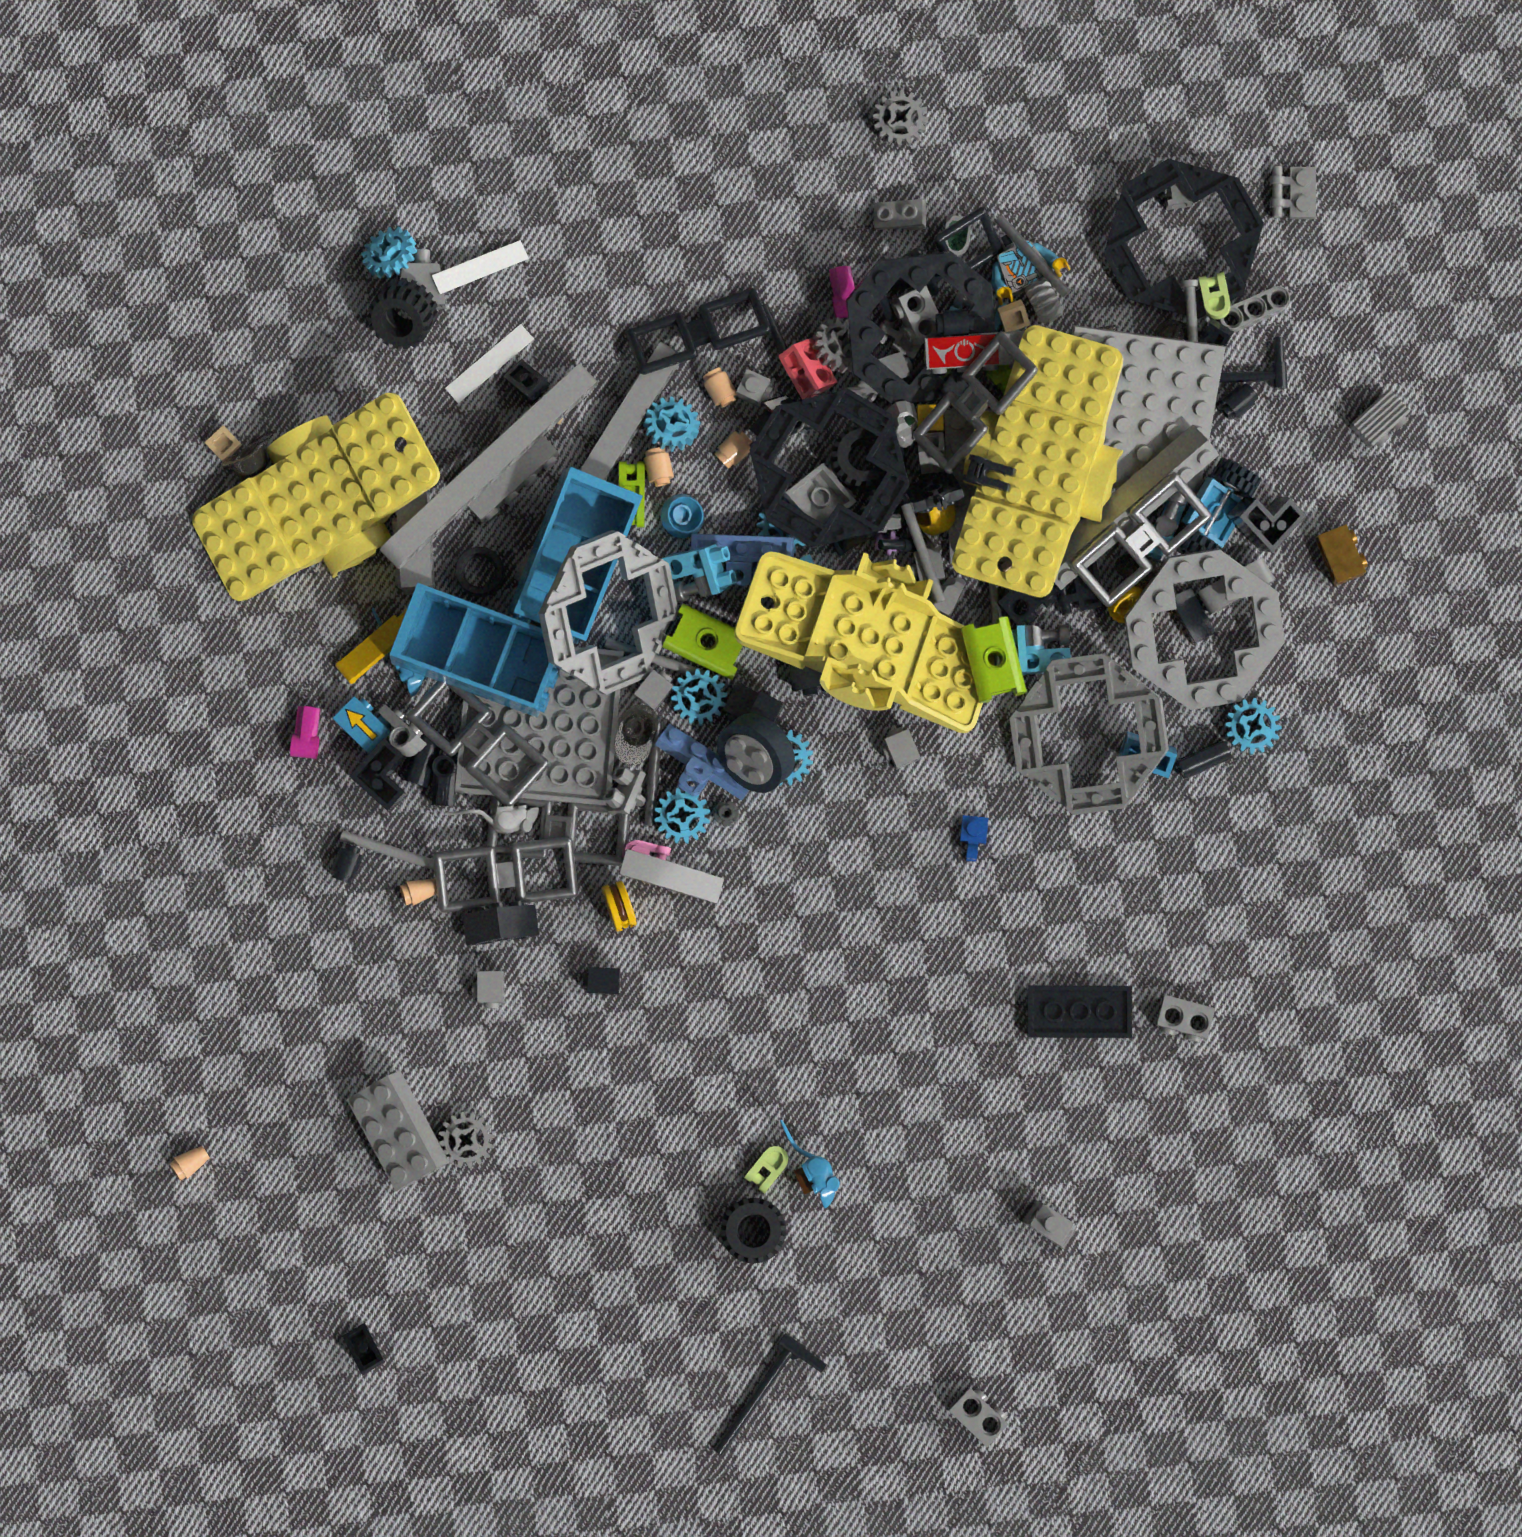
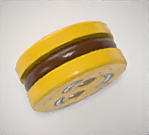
(619, 905)

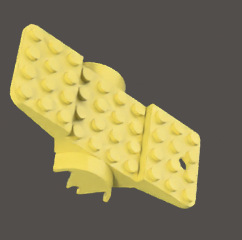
(1062, 467)
(318, 498)
(866, 636)

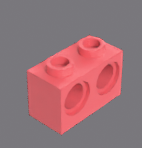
(806, 370)

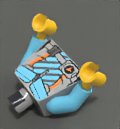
(1016, 272)

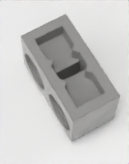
(924, 311)
(1186, 1011)
(974, 1421)

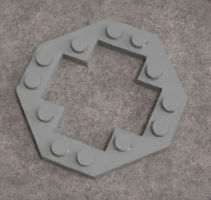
(569, 588)
(1160, 597)
(1121, 688)

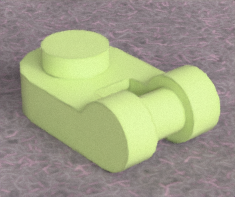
(1215, 303)
(774, 1160)

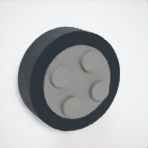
(756, 753)

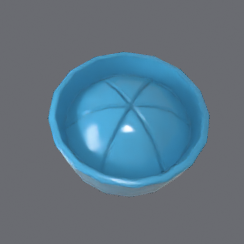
(676, 510)

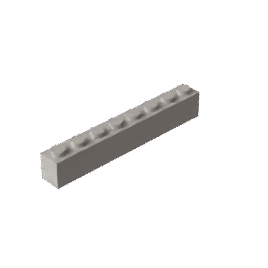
(1184, 456)

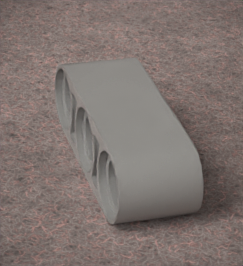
(1266, 306)
(1214, 596)

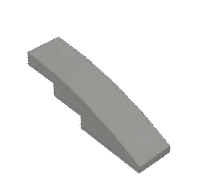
(671, 876)

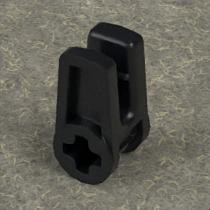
(986, 466)

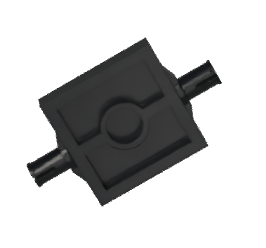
(934, 492)

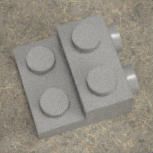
(820, 494)

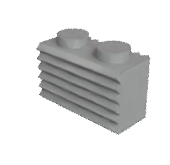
(1379, 419)

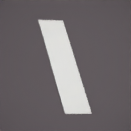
(480, 267)
(489, 363)

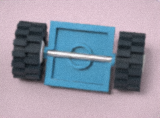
(1219, 499)

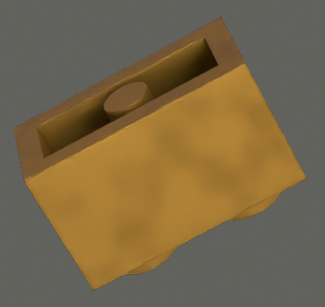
(1341, 554)

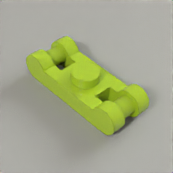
(636, 486)

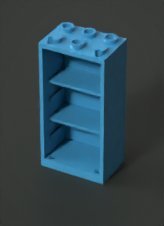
(577, 512)
(475, 650)

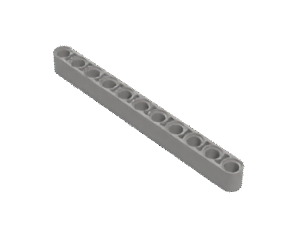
(625, 423)
(489, 466)

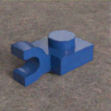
(973, 832)

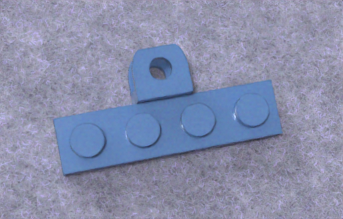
(745, 550)
(700, 763)

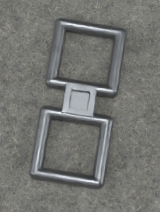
(975, 402)
(1141, 539)
(479, 742)
(563, 826)
(505, 874)

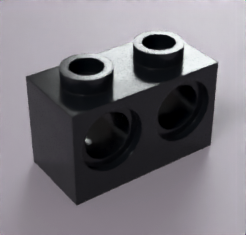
(1033, 603)

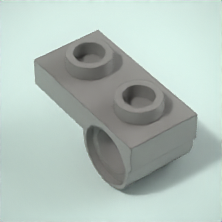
(900, 214)
(402, 732)

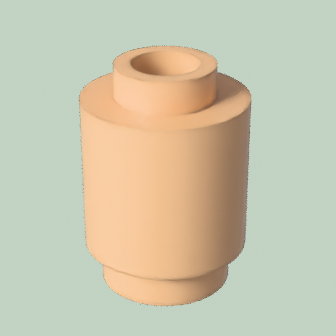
(719, 387)
(733, 449)
(658, 466)

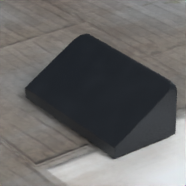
(1192, 617)

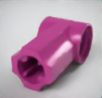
(842, 287)
(306, 739)

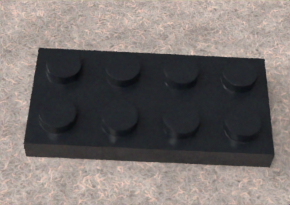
(1079, 1011)

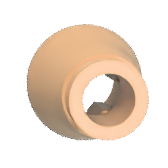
(418, 891)
(189, 1162)

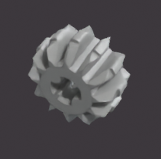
(1044, 301)

